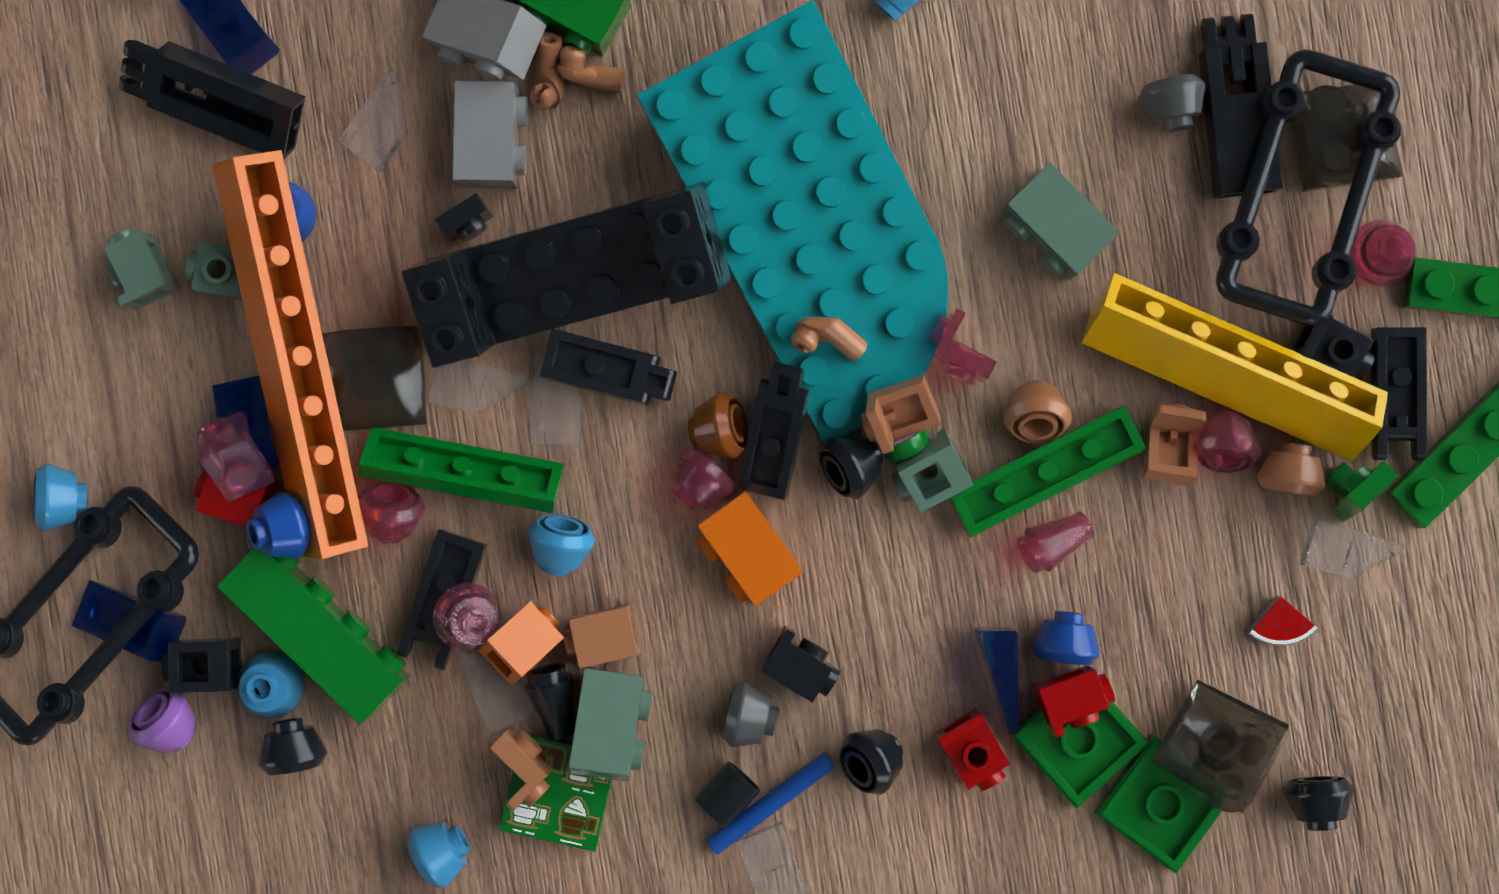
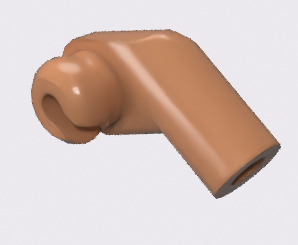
(592, 76)
(548, 83)
(828, 330)

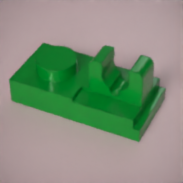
(1358, 487)

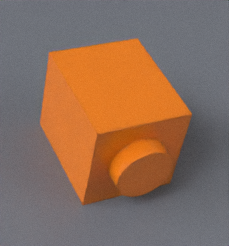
(522, 642)

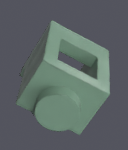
(138, 268)
(201, 270)
(942, 483)

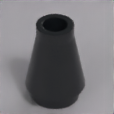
(552, 697)

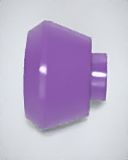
(163, 722)

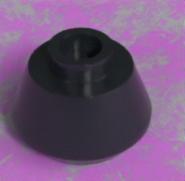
(850, 464)
(291, 748)
(871, 760)
(1319, 800)

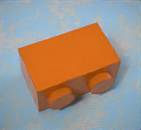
(748, 549)

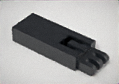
(236, 102)
(1234, 120)

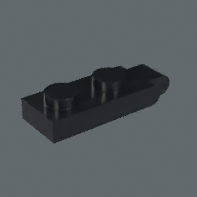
(606, 368)
(775, 433)

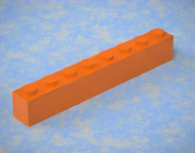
(290, 349)

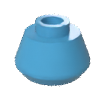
(57, 497)
(560, 543)
(270, 685)
(438, 852)

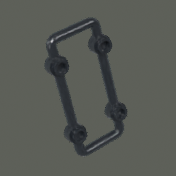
(1374, 135)
(156, 592)

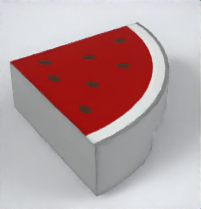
(1281, 624)

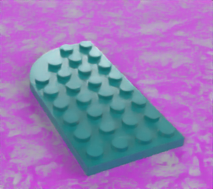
(808, 207)

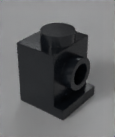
(1319, 342)
(800, 666)
(182, 670)

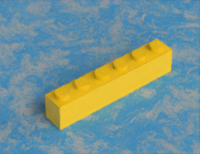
(1235, 368)

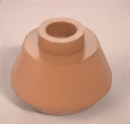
(1037, 413)
(1292, 471)

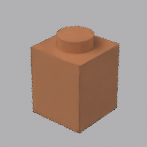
(602, 636)

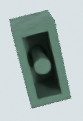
(1058, 223)
(608, 724)

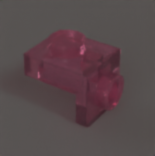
(963, 361)
(233, 457)

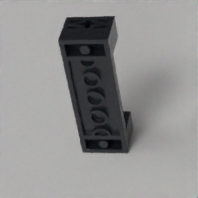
(567, 273)

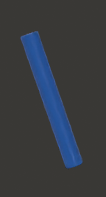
(771, 802)

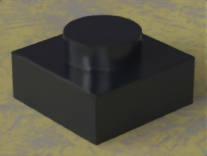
(465, 219)

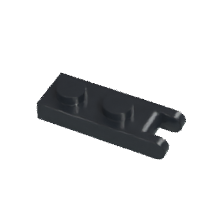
(1401, 372)
(450, 562)

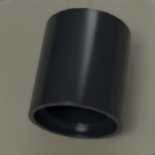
(727, 794)

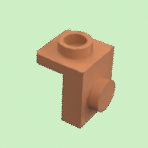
(899, 412)
(1170, 443)
(522, 756)

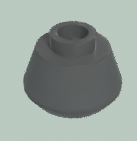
(1173, 101)
(749, 715)

